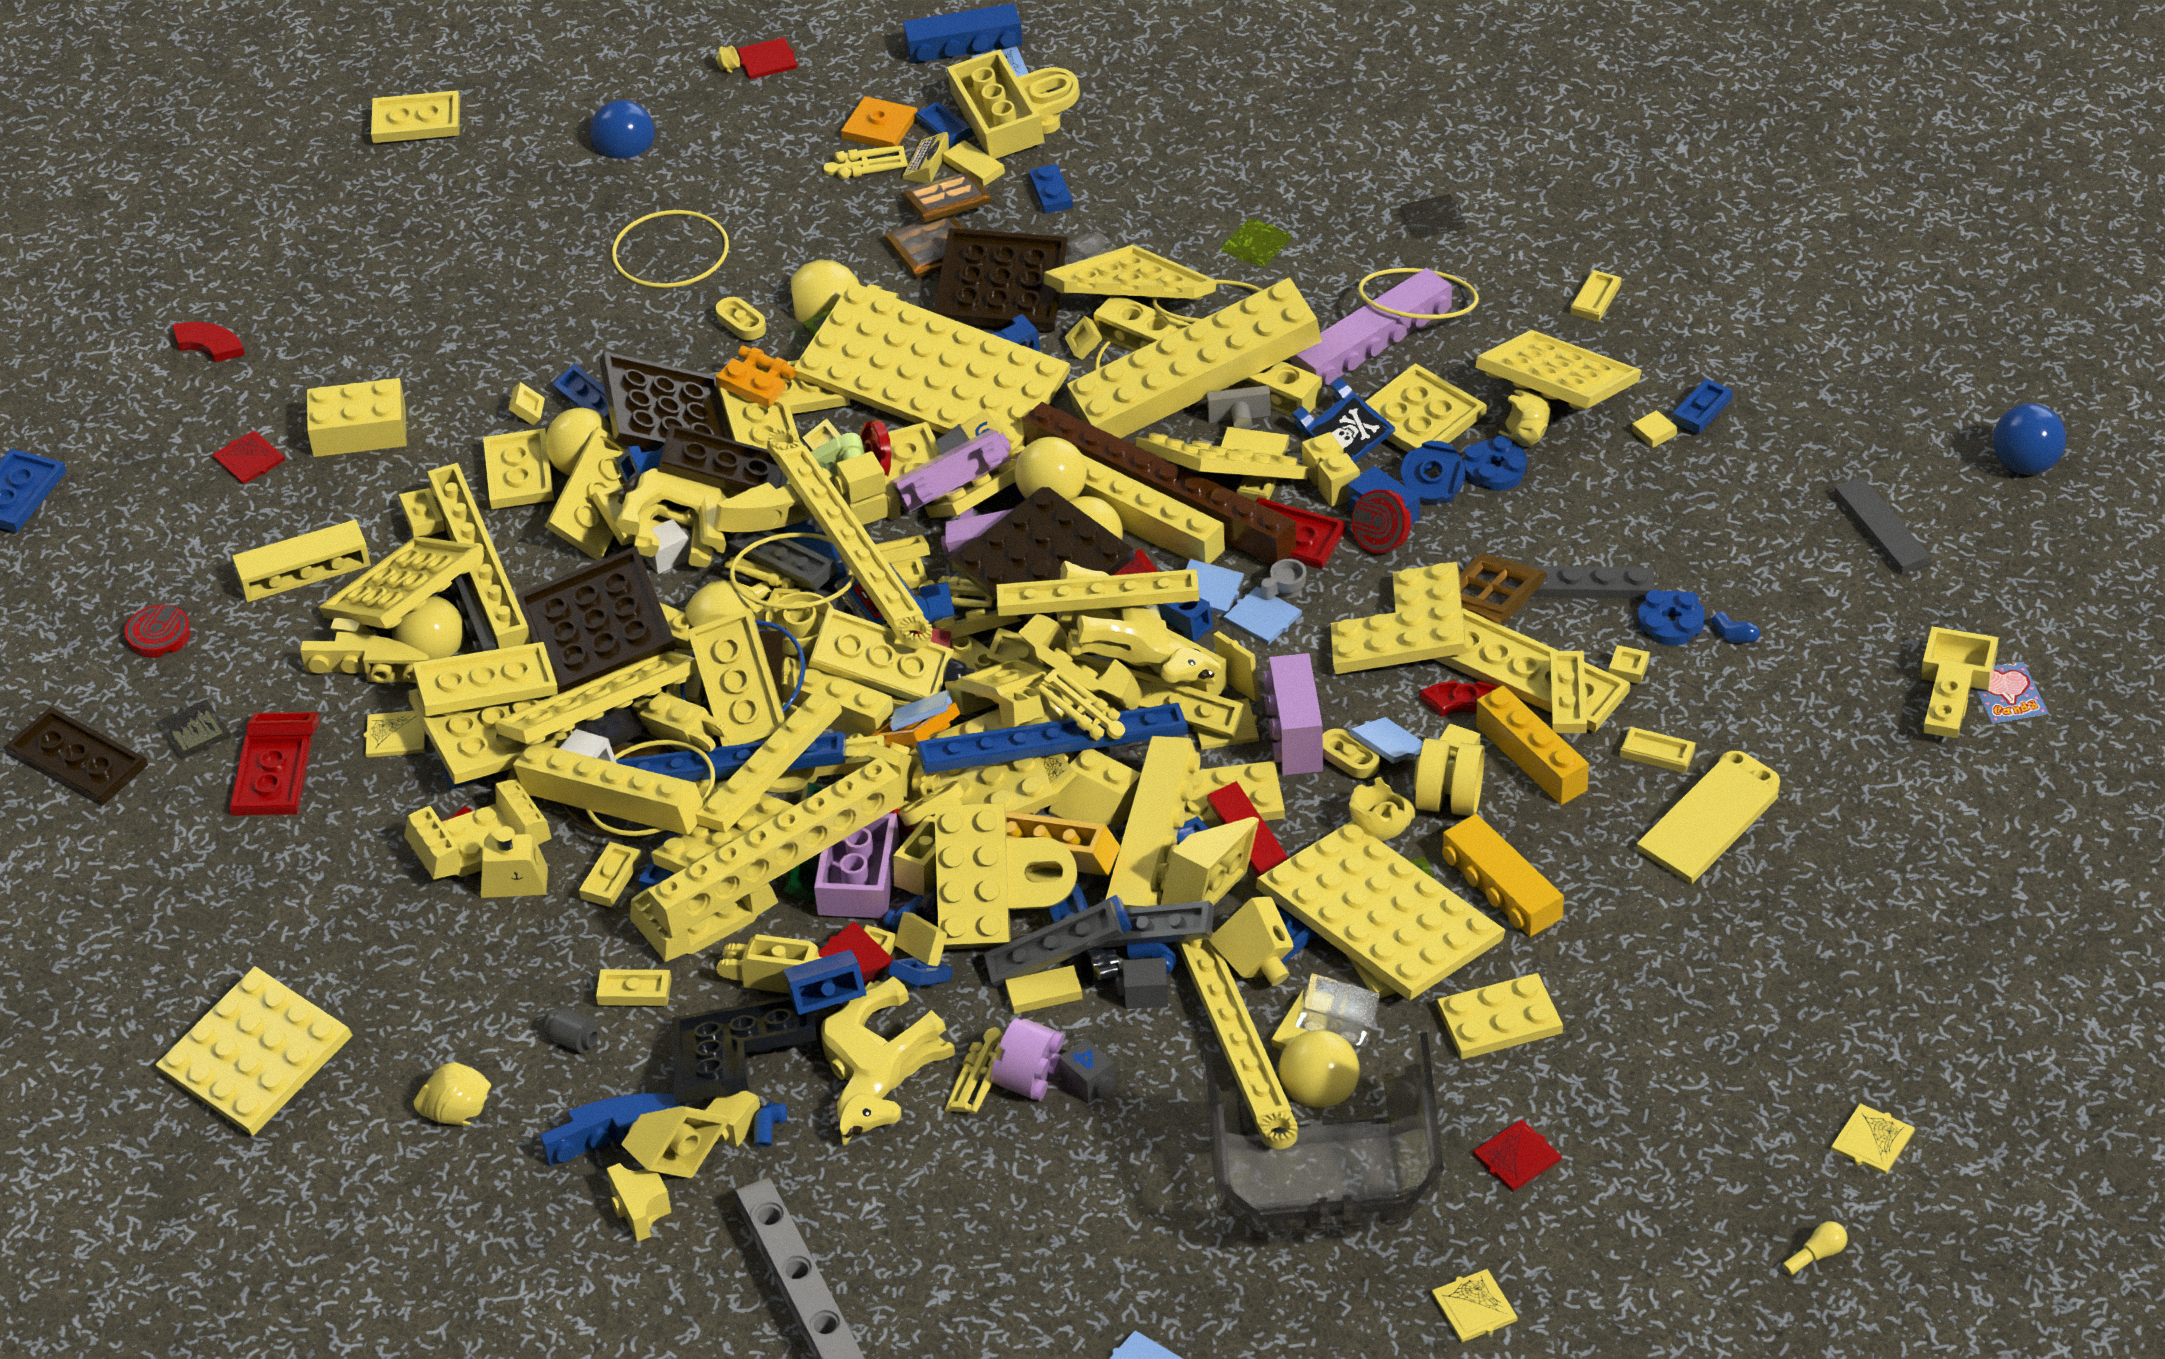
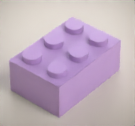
(1295, 714)
(859, 871)

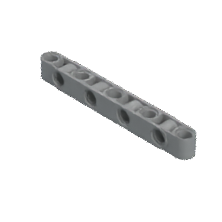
(795, 1272)

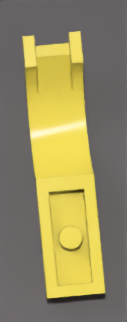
(856, 757)

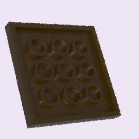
(999, 276)
(651, 395)
(1035, 542)
(597, 619)

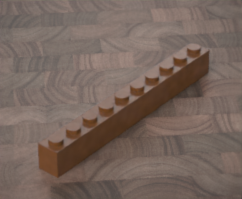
(1246, 522)

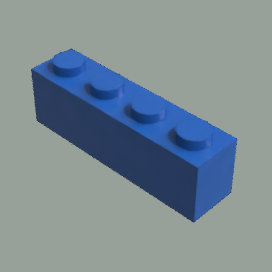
(962, 33)

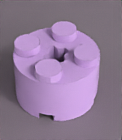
(1027, 1058)

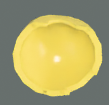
(819, 287)
(721, 600)

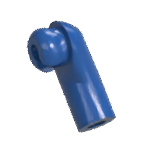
(1735, 631)
(892, 917)
(1153, 950)
(765, 1119)

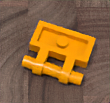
(752, 383)

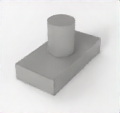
(1239, 405)

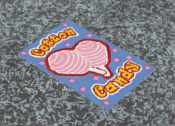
(2012, 694)

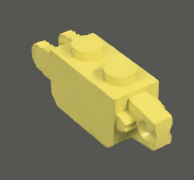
(679, 721)
(763, 961)

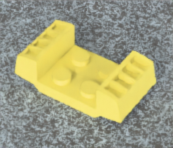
(1048, 643)
(1005, 684)
(459, 842)
(705, 932)

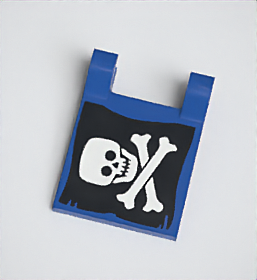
(1349, 420)

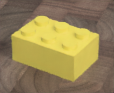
(356, 417)

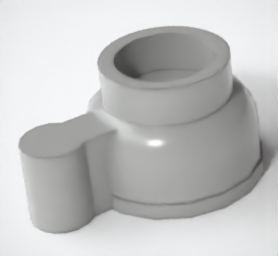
(1286, 579)

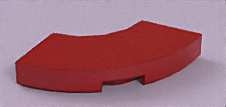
(209, 338)
(1454, 697)

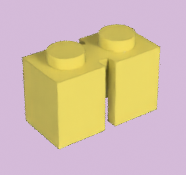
(1329, 467)
(863, 487)

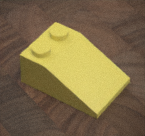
(1209, 863)

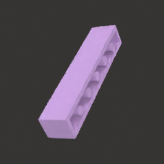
(1373, 330)

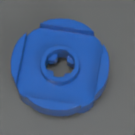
(1497, 450)
(1423, 459)
(1659, 604)

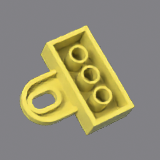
(1007, 107)
(985, 874)

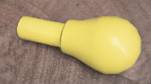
(1825, 1241)

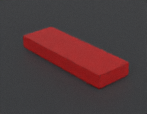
(1232, 805)

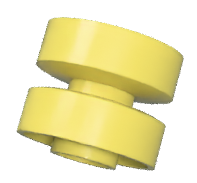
(801, 623)
(1438, 776)

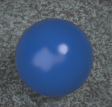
(621, 130)
(2029, 439)

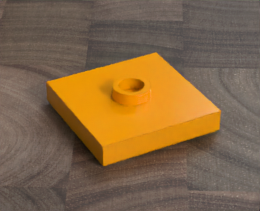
(879, 123)

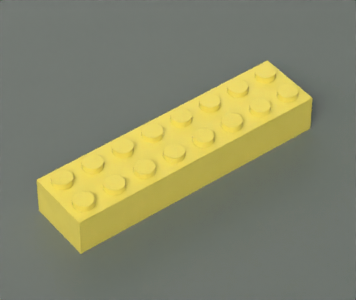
(1196, 361)

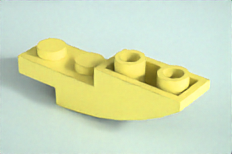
(762, 509)
(352, 653)

